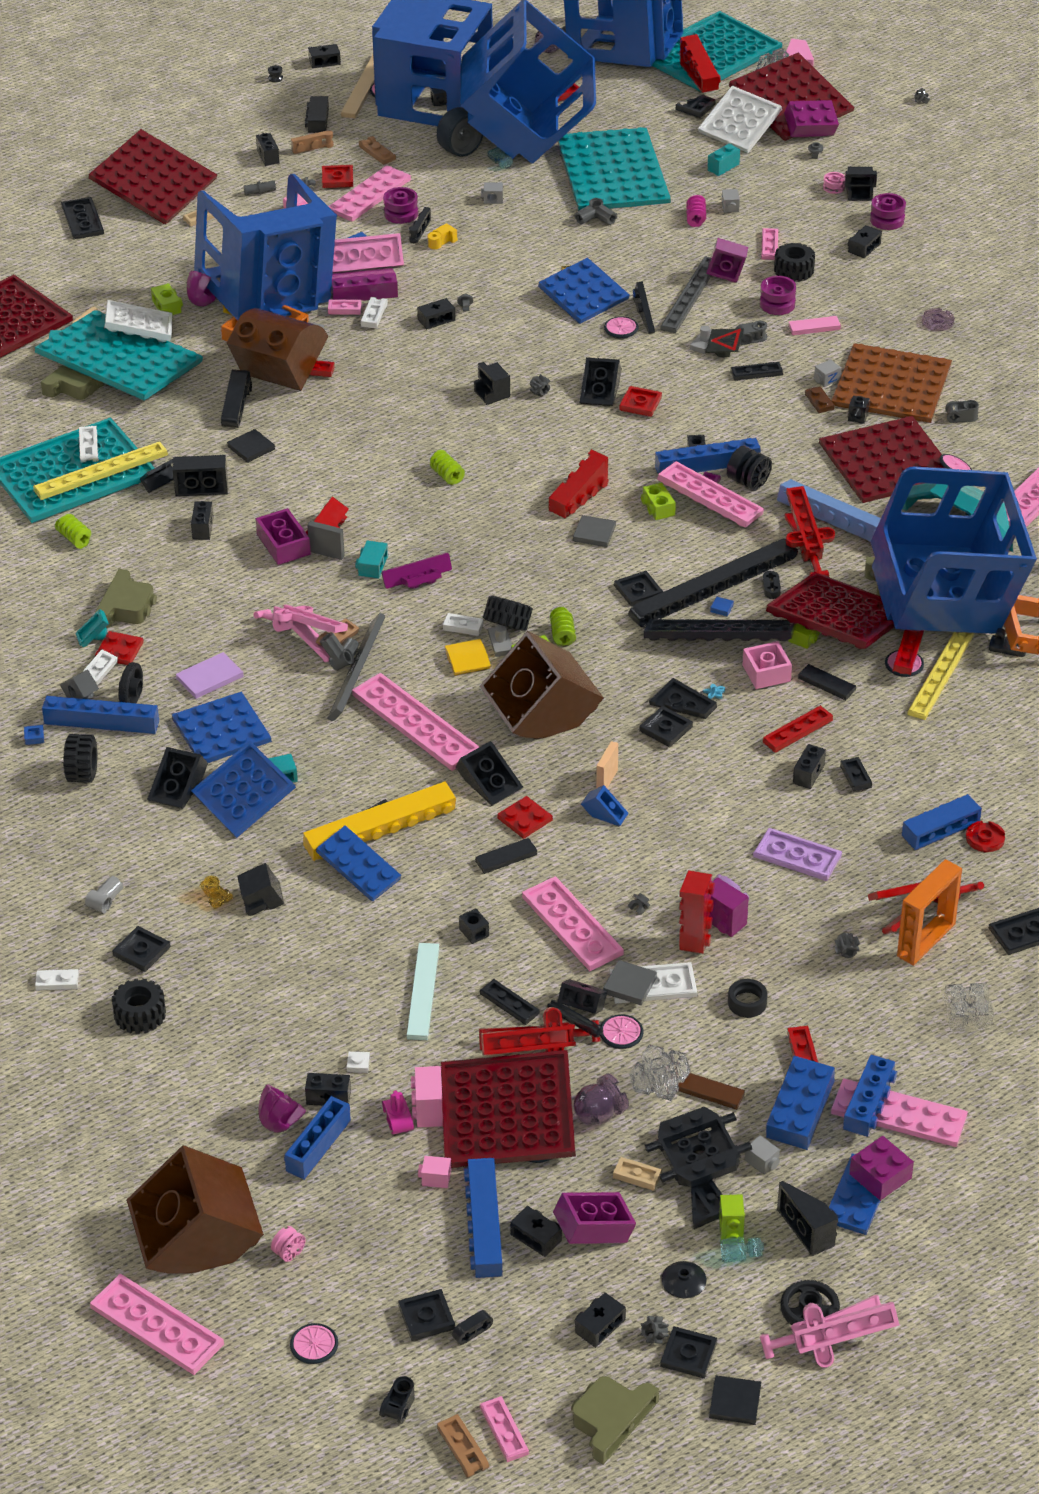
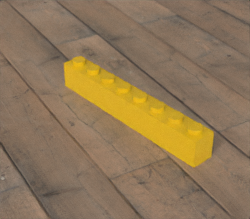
(386, 817)

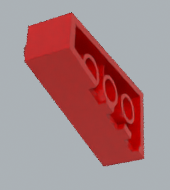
(698, 64)
(580, 485)
(695, 911)

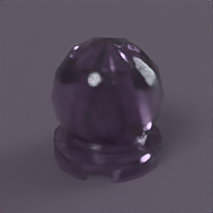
(598, 1102)

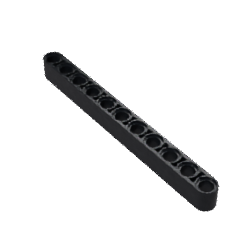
(712, 582)

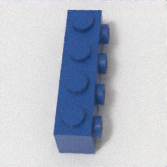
(941, 822)
(869, 1095)
(317, 1137)

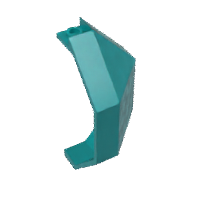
(966, 501)

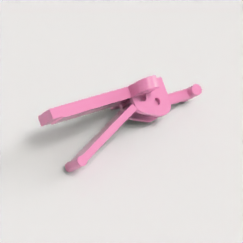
(300, 620)
(821, 1332)

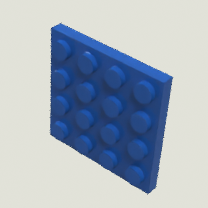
(583, 290)
(221, 727)
(243, 789)

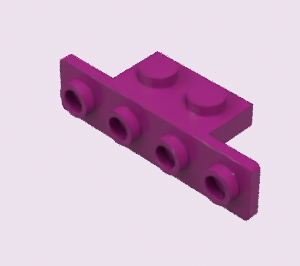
(417, 572)

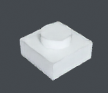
(358, 1062)

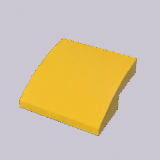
(467, 657)

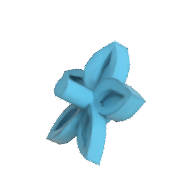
(715, 691)

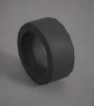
(747, 1010)

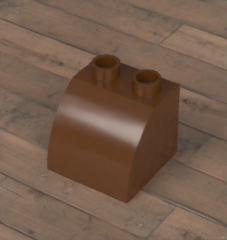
(276, 347)
(540, 689)
(194, 1214)

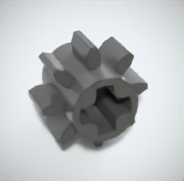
(540, 385)
(847, 945)
(654, 1329)

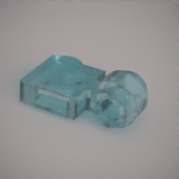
(501, 157)
(735, 1248)

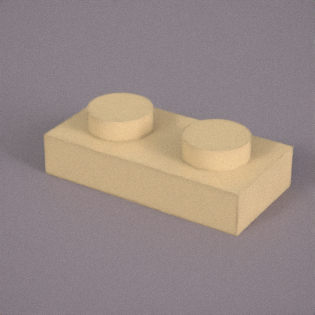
(637, 1173)

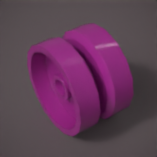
(400, 205)
(888, 211)
(778, 295)

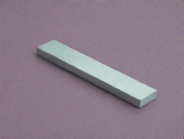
(423, 991)

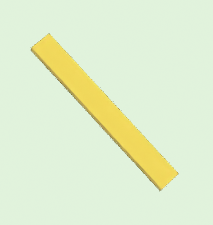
(100, 470)
(940, 675)

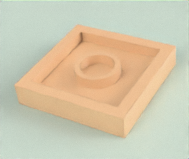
(607, 766)

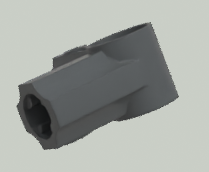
(596, 210)
(340, 654)

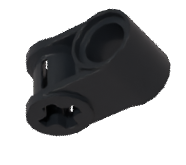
(397, 1403)

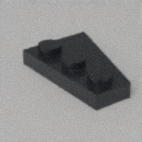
(683, 700)

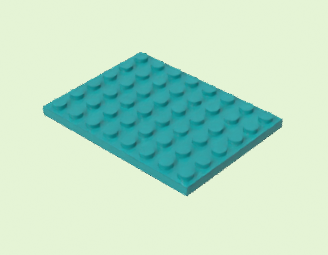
(728, 44)
(613, 167)
(118, 359)
(62, 456)

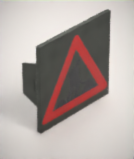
(724, 341)

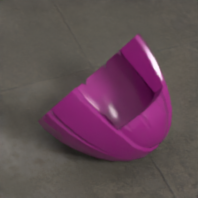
(197, 289)
(278, 1110)

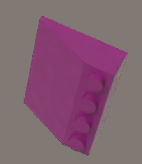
(364, 285)

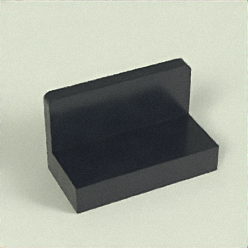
(158, 476)

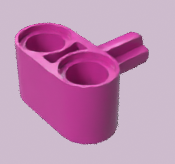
(397, 1113)

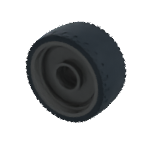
(457, 134)

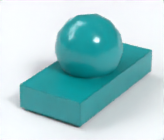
(94, 629)

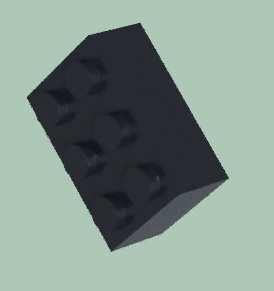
(200, 475)

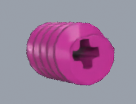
(696, 210)

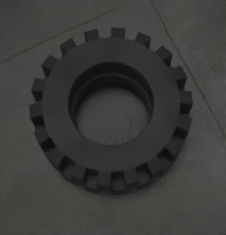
(794, 261)
(507, 613)
(80, 758)
(136, 1017)

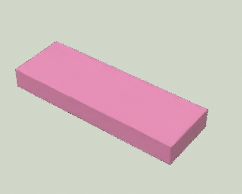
(769, 243)
(814, 325)
(504, 1429)

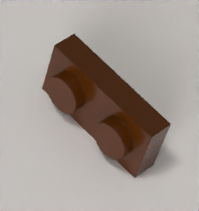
(819, 399)

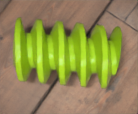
(447, 467)
(73, 530)
(562, 626)

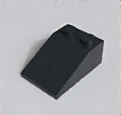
(600, 381)
(488, 774)
(176, 777)
(808, 1218)

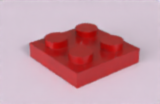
(337, 176)
(640, 401)
(121, 646)
(525, 817)

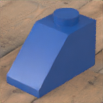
(604, 806)

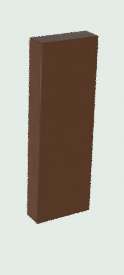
(712, 1091)

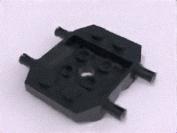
(719, 1153)

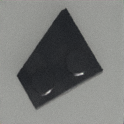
(697, 106)
(705, 1203)

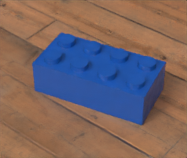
(800, 1102)

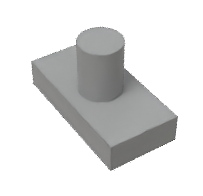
(701, 341)
(500, 640)

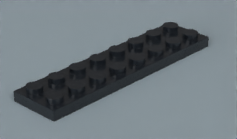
(718, 629)

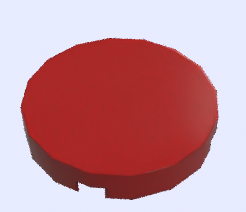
(982, 841)

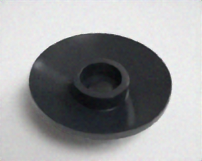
(684, 1286)

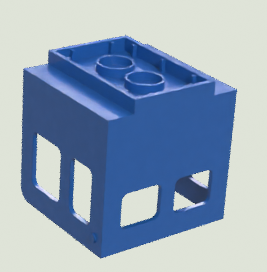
(640, 28)
(413, 53)
(514, 94)
(270, 255)
(947, 567)

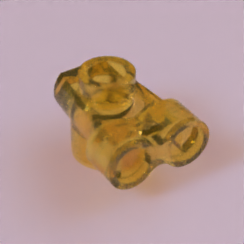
(215, 893)

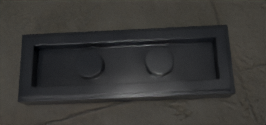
(756, 371)
(827, 682)
(506, 855)
(509, 1002)

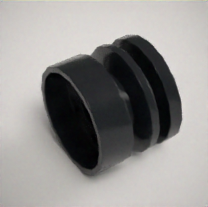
(749, 467)

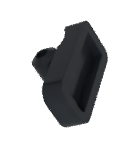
(1000, 644)

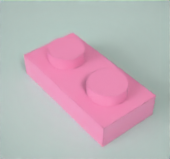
(344, 307)

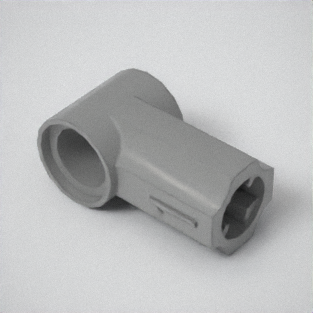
(102, 897)

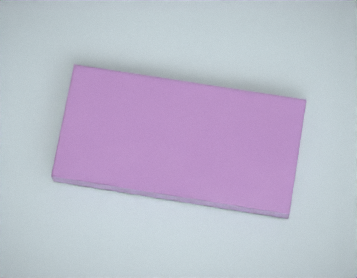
(797, 854)

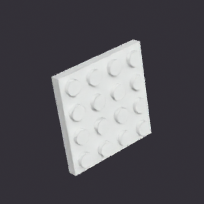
(740, 119)
(138, 320)

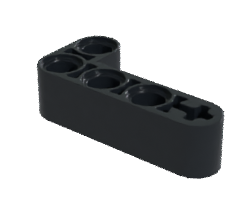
(238, 388)

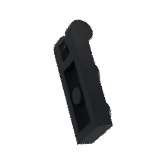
(420, 225)

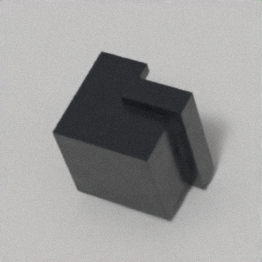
(860, 183)
(492, 383)
(260, 889)

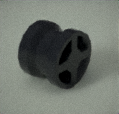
(275, 73)

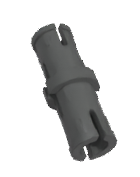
(259, 187)

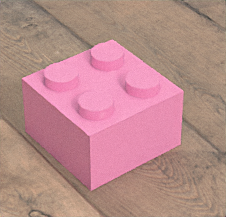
(767, 665)
(427, 1096)

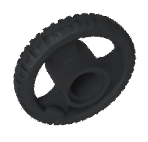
(131, 683)
(809, 1294)

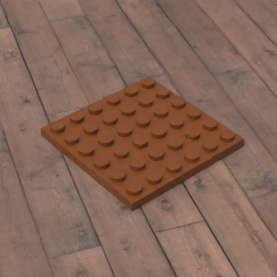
(894, 381)

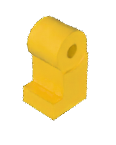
(442, 236)

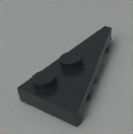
(642, 306)

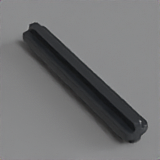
(577, 1019)

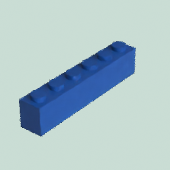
(703, 457)
(100, 714)
(485, 1218)

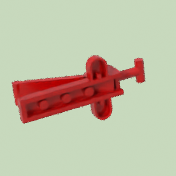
(805, 530)
(907, 889)
(551, 1036)

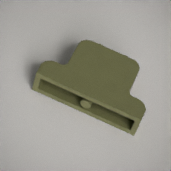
(70, 383)
(127, 599)
(611, 1413)

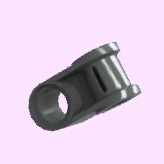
(753, 333)
(964, 411)

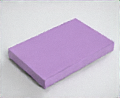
(209, 675)

